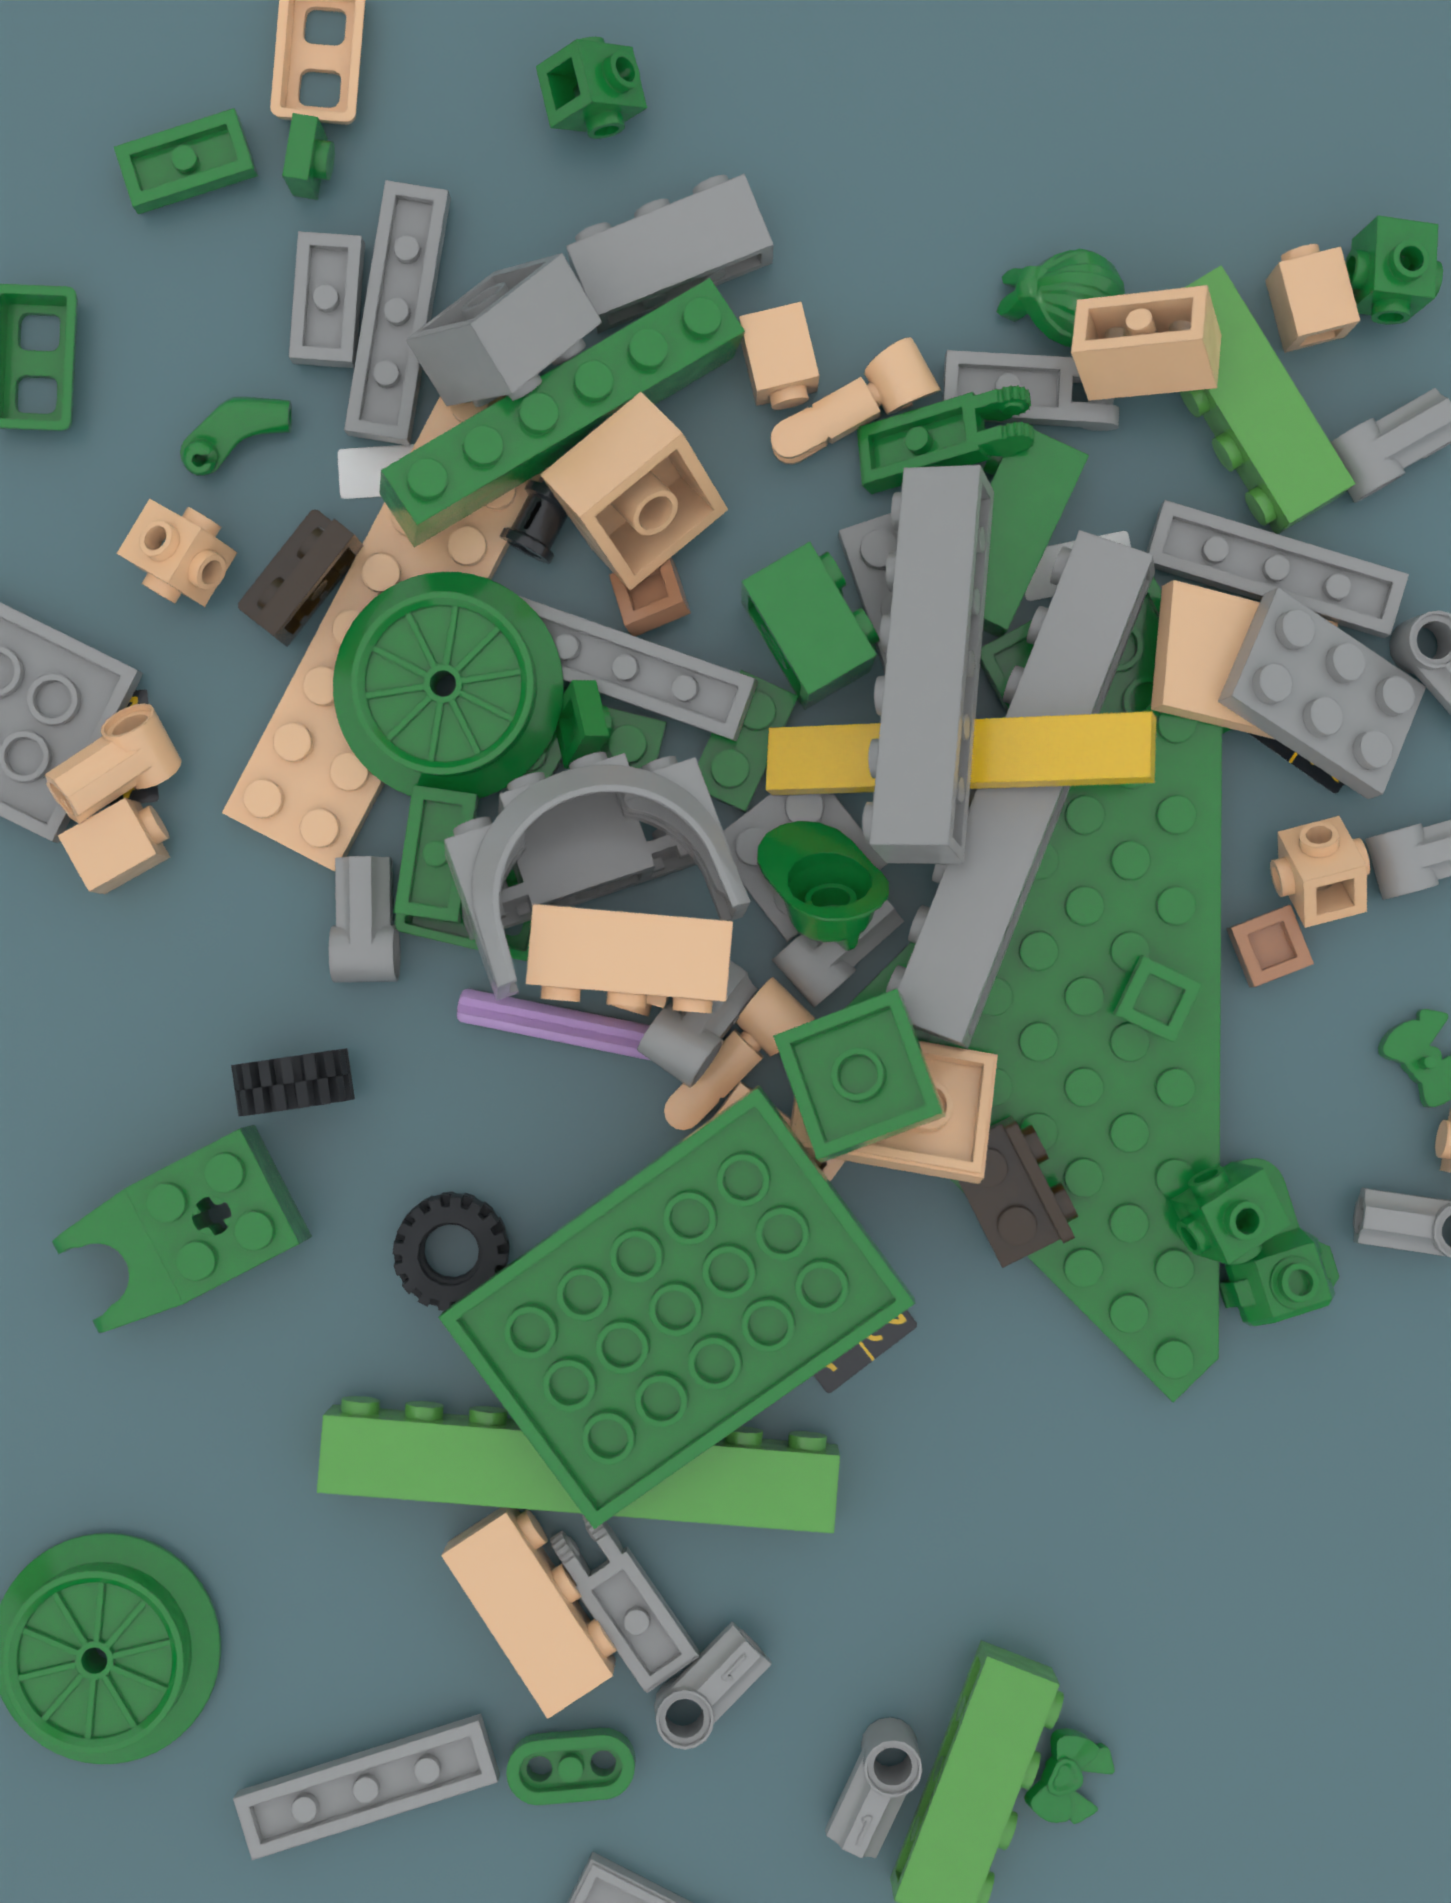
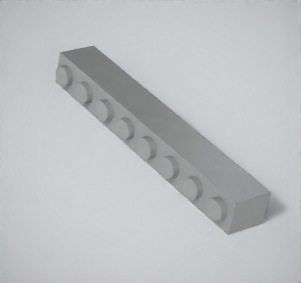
(1009, 829)

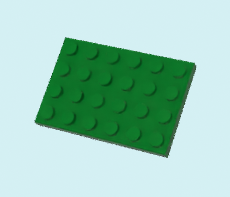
(677, 1307)

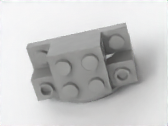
(583, 840)

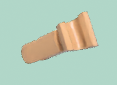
(895, 381)
(765, 1015)

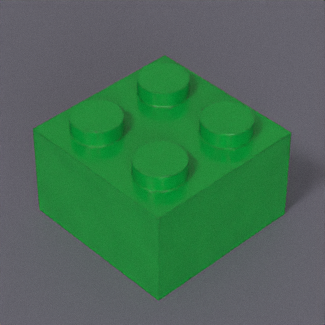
(808, 623)

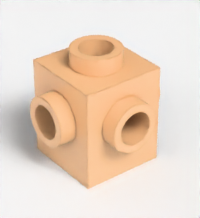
(187, 562)
(1321, 871)

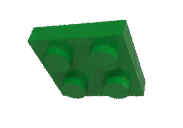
(859, 1075)

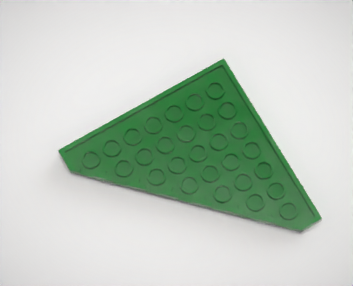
(1109, 1100)

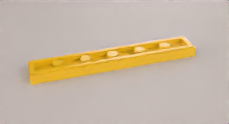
(1004, 754)

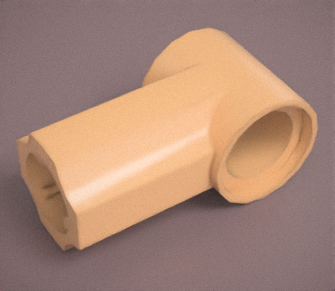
(127, 756)

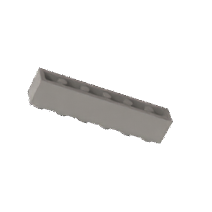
(930, 666)

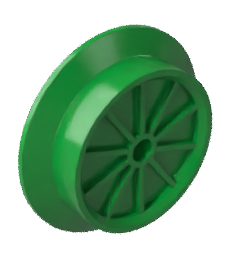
(503, 694)
(142, 1614)

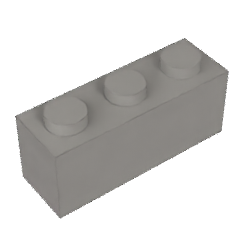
(670, 249)

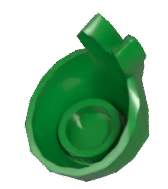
(1054, 286)

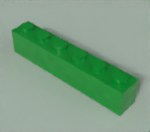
(528, 435)

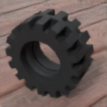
(440, 1211)

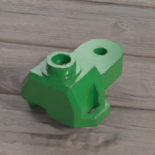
(1289, 1273)

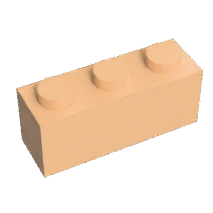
(629, 956)
(531, 1608)

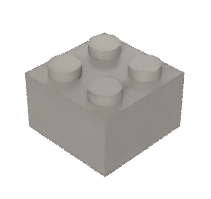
(506, 332)

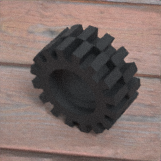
(293, 1082)

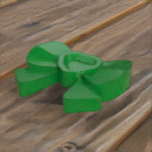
(1410, 1046)
(1055, 1795)

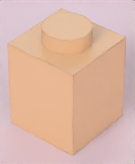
(1312, 297)
(779, 356)
(116, 845)

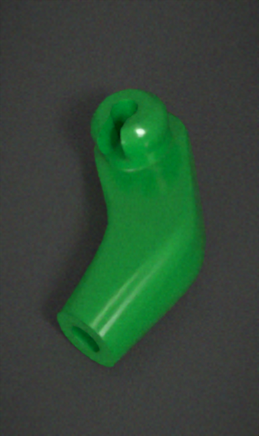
(228, 425)

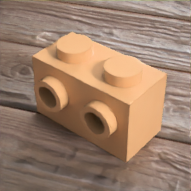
(1147, 343)

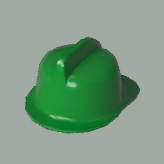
(823, 881)

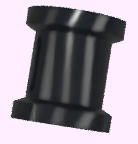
(536, 523)

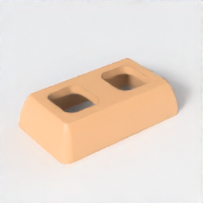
(297, 57)

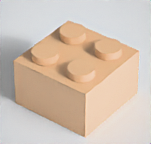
(635, 490)

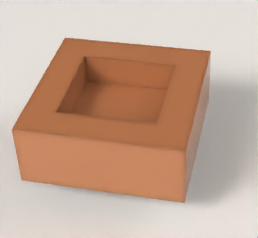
(653, 601)
(1270, 946)

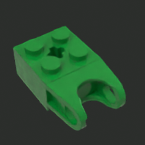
(167, 1231)

